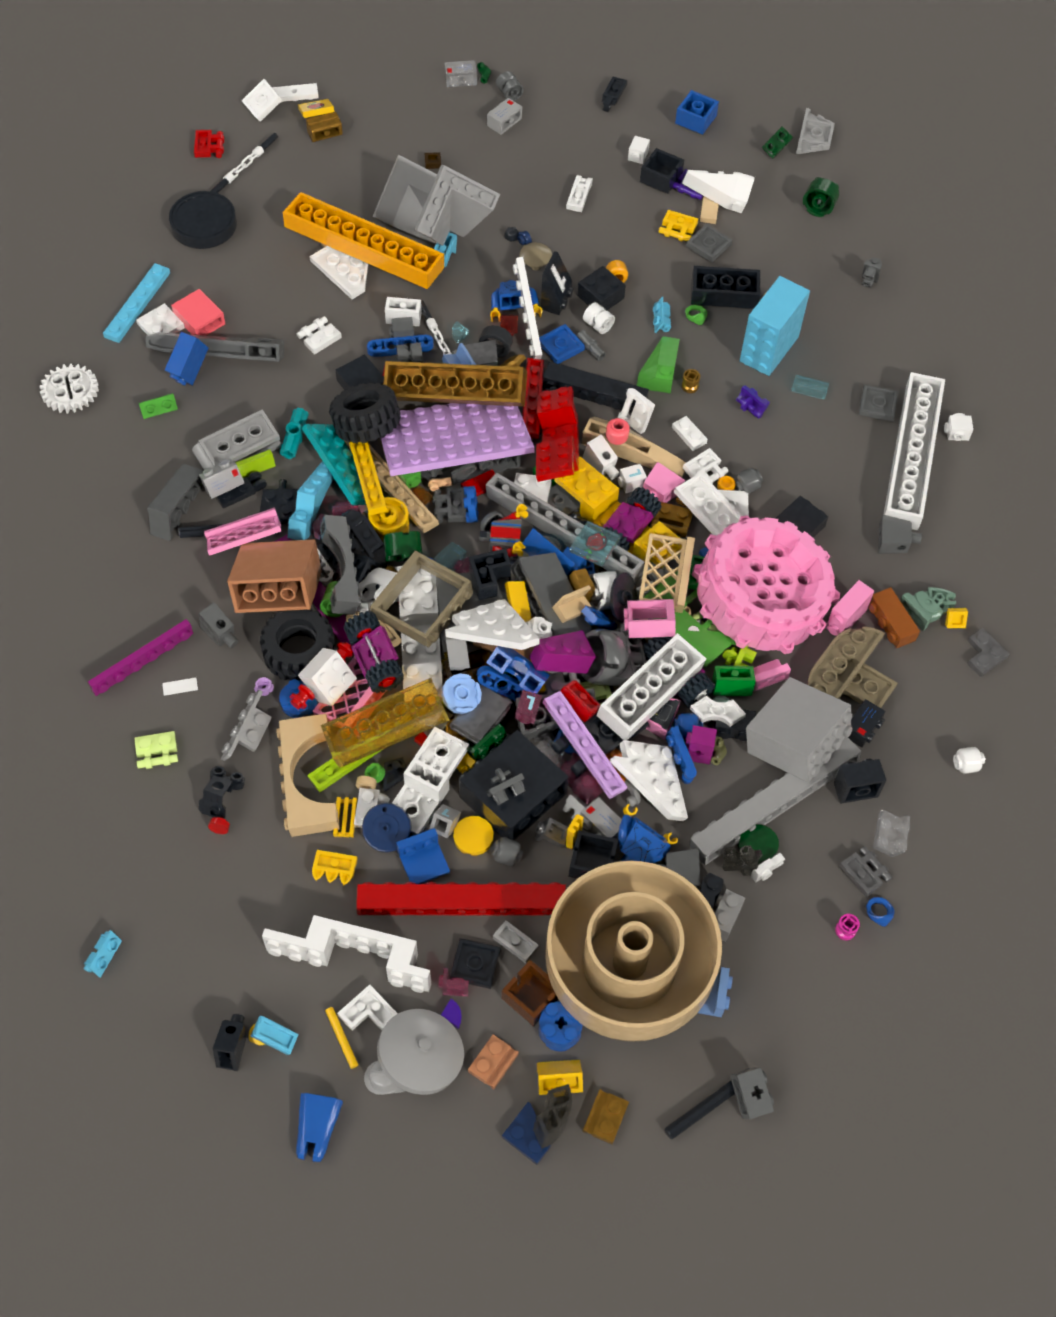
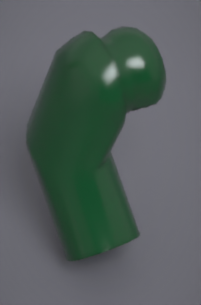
(484, 71)

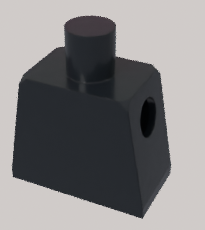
(230, 1043)

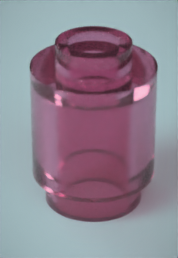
(341, 507)

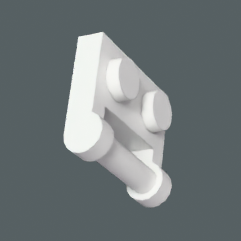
(641, 413)

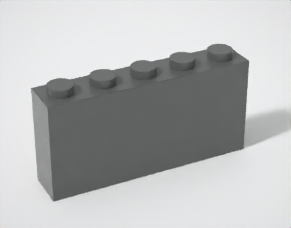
(545, 586)

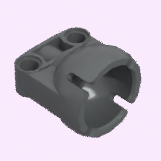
(615, 657)

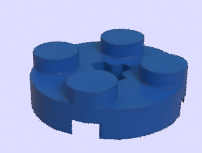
(470, 504)
(288, 708)

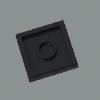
(475, 963)

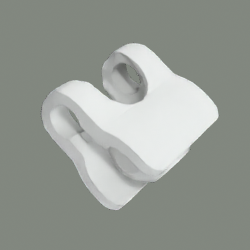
(375, 583)

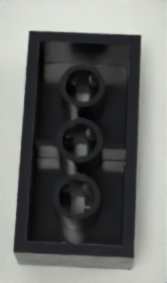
(725, 287)

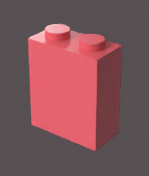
(198, 313)

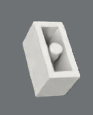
(403, 308)

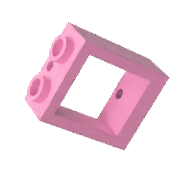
(650, 610)

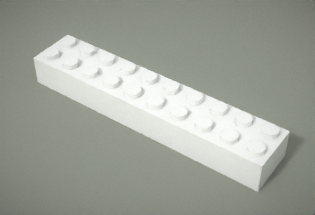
(914, 449)

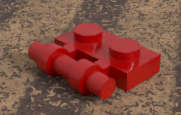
(204, 146)

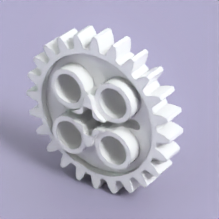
(56, 393)

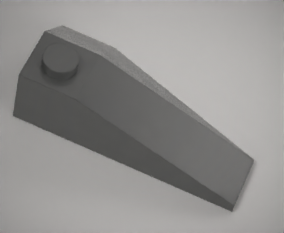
(472, 470)

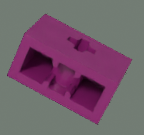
(701, 744)

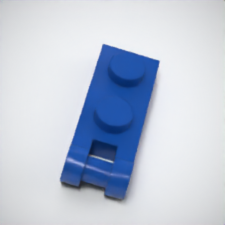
(598, 618)
(681, 754)

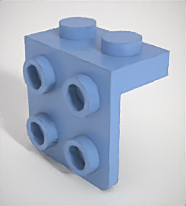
(717, 1000)

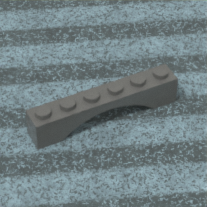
(336, 536)

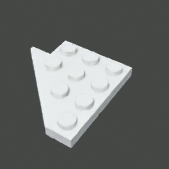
(342, 270)
(493, 625)
(654, 775)

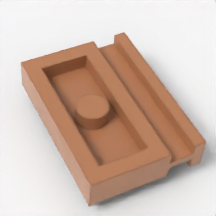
(493, 1061)

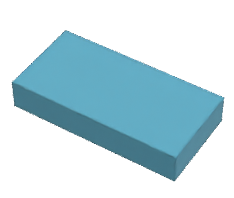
(274, 1035)

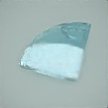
(459, 332)

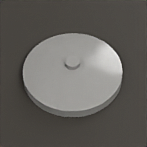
(420, 1051)

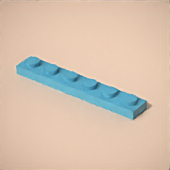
(136, 303)

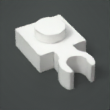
(765, 869)

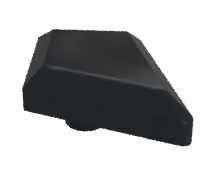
(393, 773)

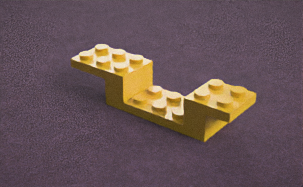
(600, 500)

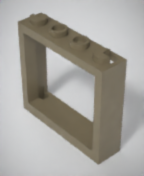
(400, 581)

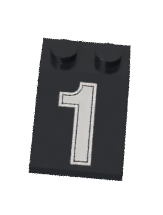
(555, 286)

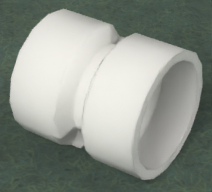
(598, 318)

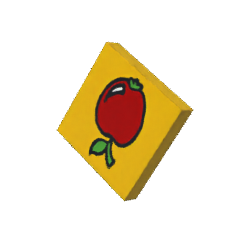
(316, 108)

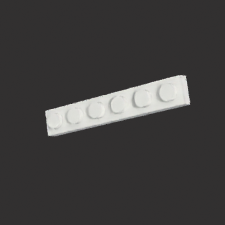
(526, 302)

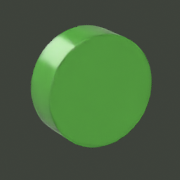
(375, 771)

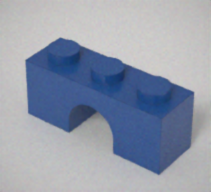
(510, 661)

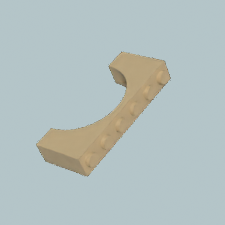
(303, 814)

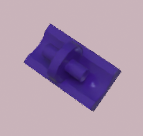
(752, 402)

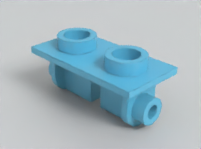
(661, 316)
(106, 947)

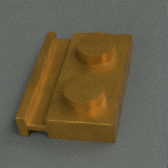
(606, 1116)

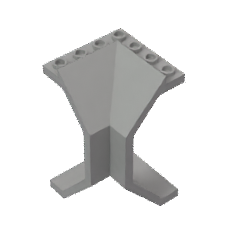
(433, 203)

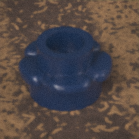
(524, 238)

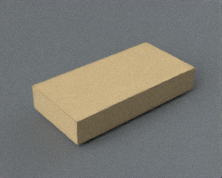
(709, 211)

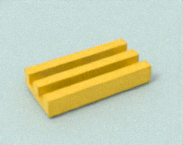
(346, 802)
(572, 831)

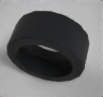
(500, 334)

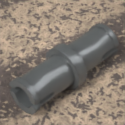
(591, 345)

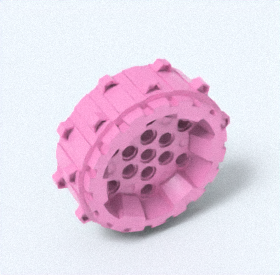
(765, 584)

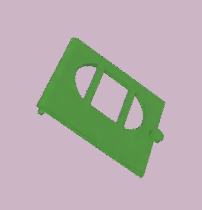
(708, 643)

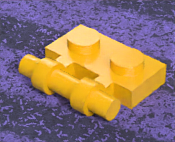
(680, 222)

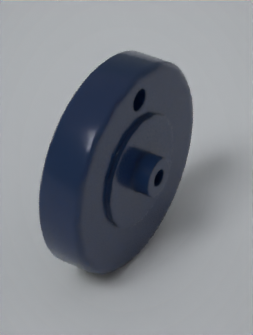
(385, 826)

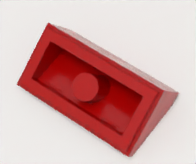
(580, 700)

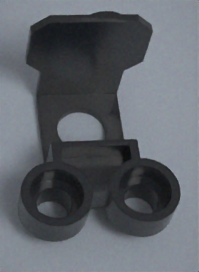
(212, 799)

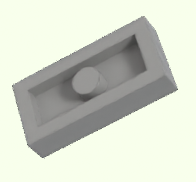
(515, 941)

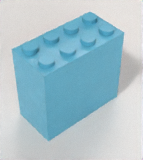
(774, 325)

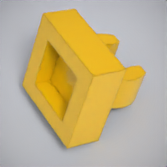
(956, 617)
(466, 763)

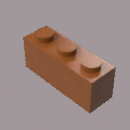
(893, 618)

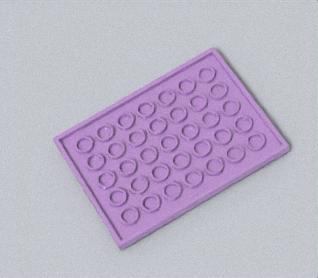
(454, 436)

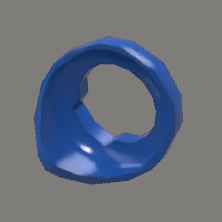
(881, 920)

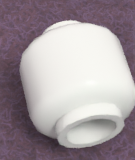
(968, 760)

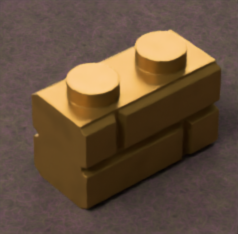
(324, 126)

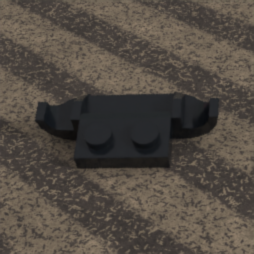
(364, 537)

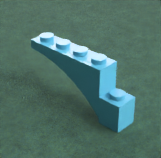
(308, 503)

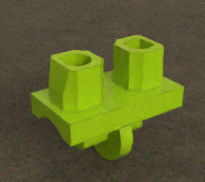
(744, 654)

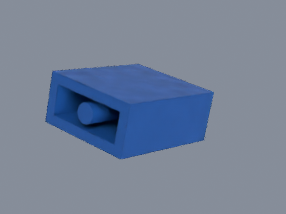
(186, 359)

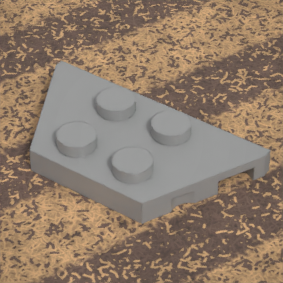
(815, 133)

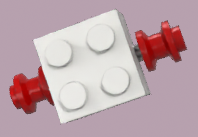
(325, 677)

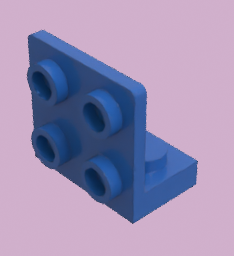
(422, 857)

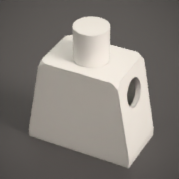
(601, 457)

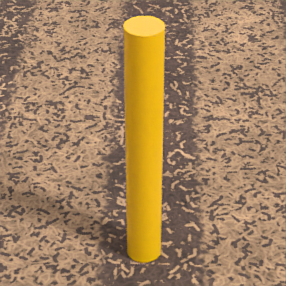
(341, 1037)

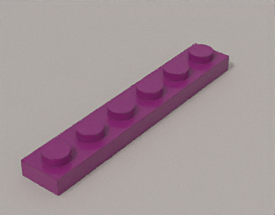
(141, 657)

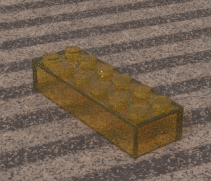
(384, 722)

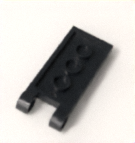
(602, 734)

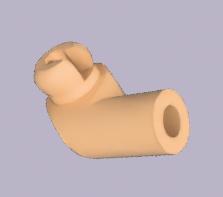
(436, 483)

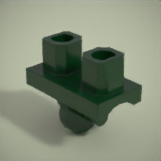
(777, 142)

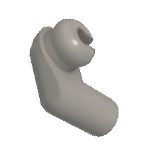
(635, 797)

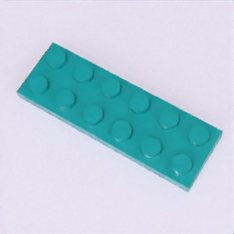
(337, 459)

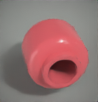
(617, 431)

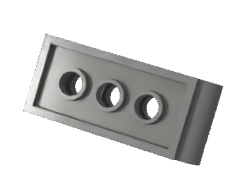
(238, 441)

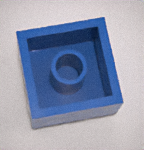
(697, 112)

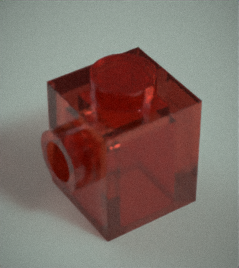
(509, 322)

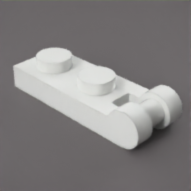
(579, 193)

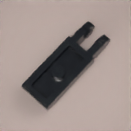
(242, 491)

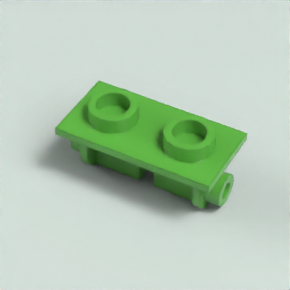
(158, 406)

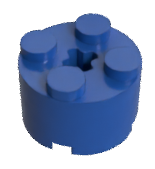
(551, 1035)

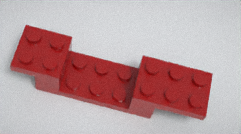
(559, 449)

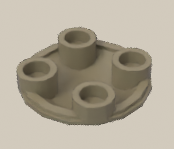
(535, 255)

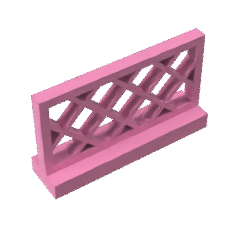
(242, 531)
(367, 696)

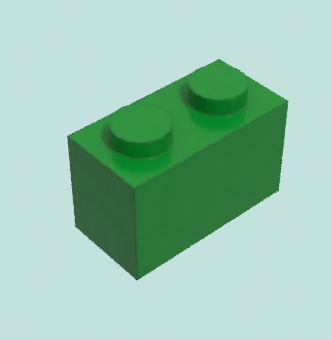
(733, 680)

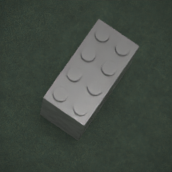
(799, 729)

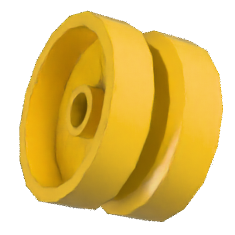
(393, 520)

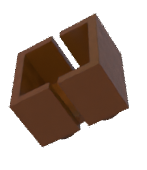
(531, 994)

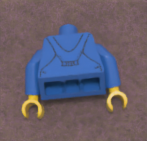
(508, 298)
(640, 841)

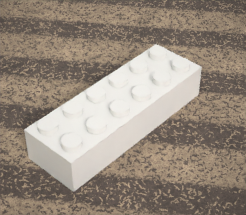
(651, 687)

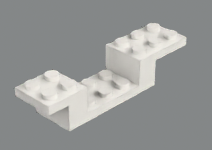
(420, 610)
(326, 932)

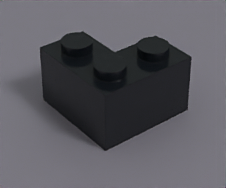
(486, 570)

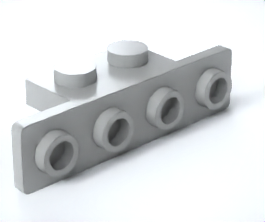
(249, 729)

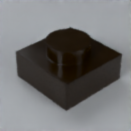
(433, 160)

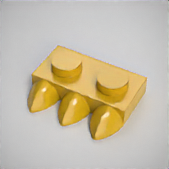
(334, 865)

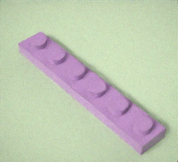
(585, 745)

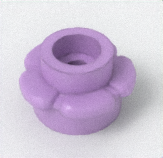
(264, 682)

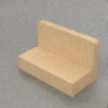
(571, 604)

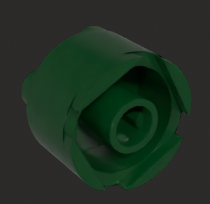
(821, 197)
(401, 545)

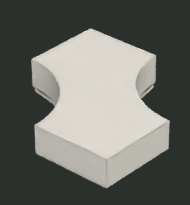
(727, 712)

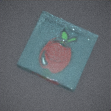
(595, 543)

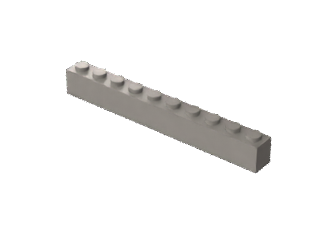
(556, 522)
(767, 805)

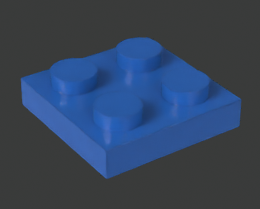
(561, 344)

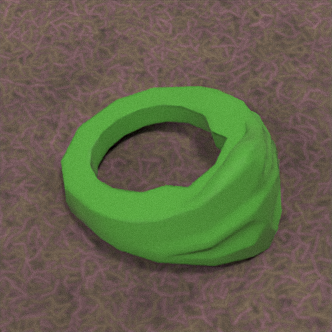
(698, 318)

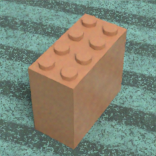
(275, 576)

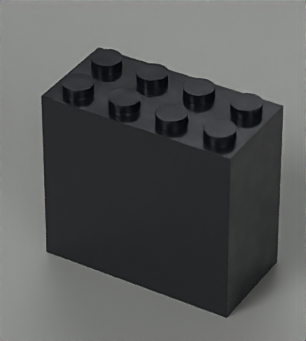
(543, 785)

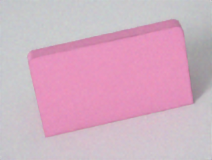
(770, 673)

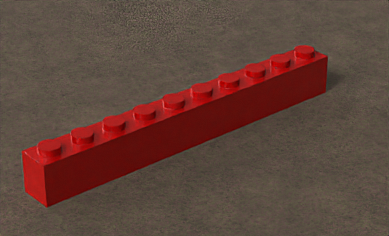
(458, 899)

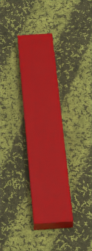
(533, 387)

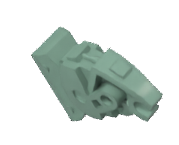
(926, 606)

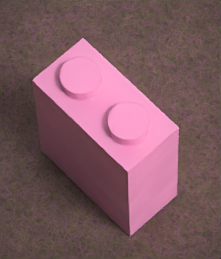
(849, 608)

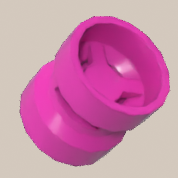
(844, 930)

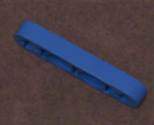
(378, 343)

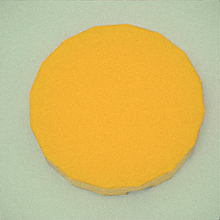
(473, 835)

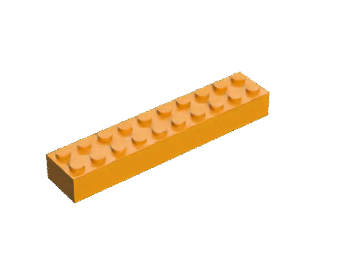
(364, 240)

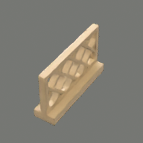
(683, 569)

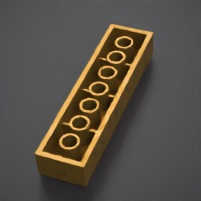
(457, 383)

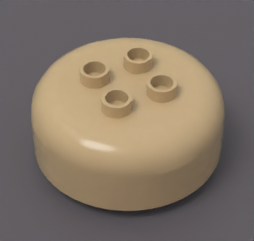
(633, 950)

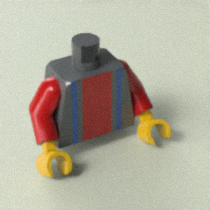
(507, 533)

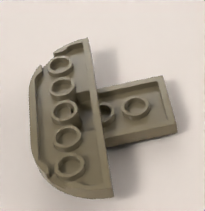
(844, 668)

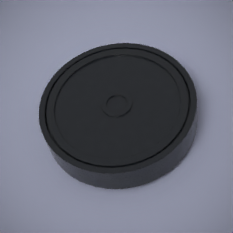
(202, 219)

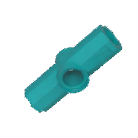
(294, 433)

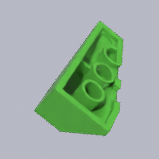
(659, 368)

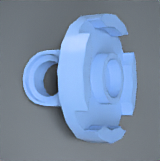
(461, 693)

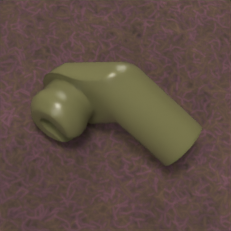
(719, 751)

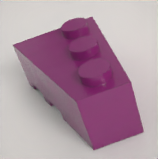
(563, 653)

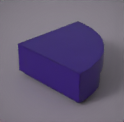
(452, 1013)

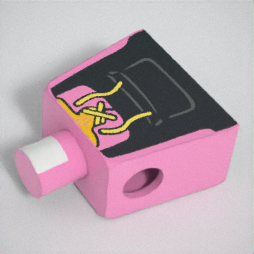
(662, 720)

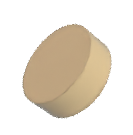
(366, 782)

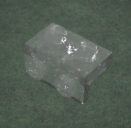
(891, 833)

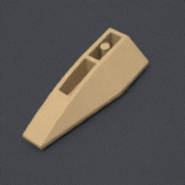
(635, 449)

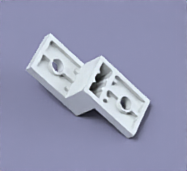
(428, 777)

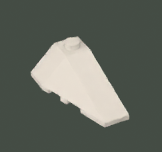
(725, 189)

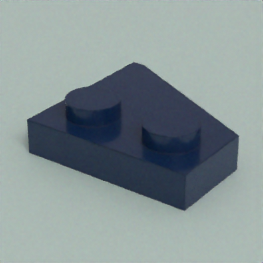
(522, 1136)

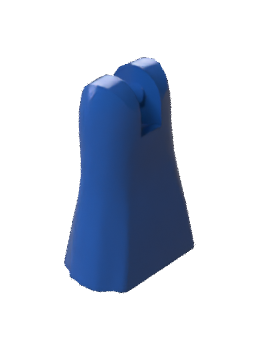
(316, 1123)

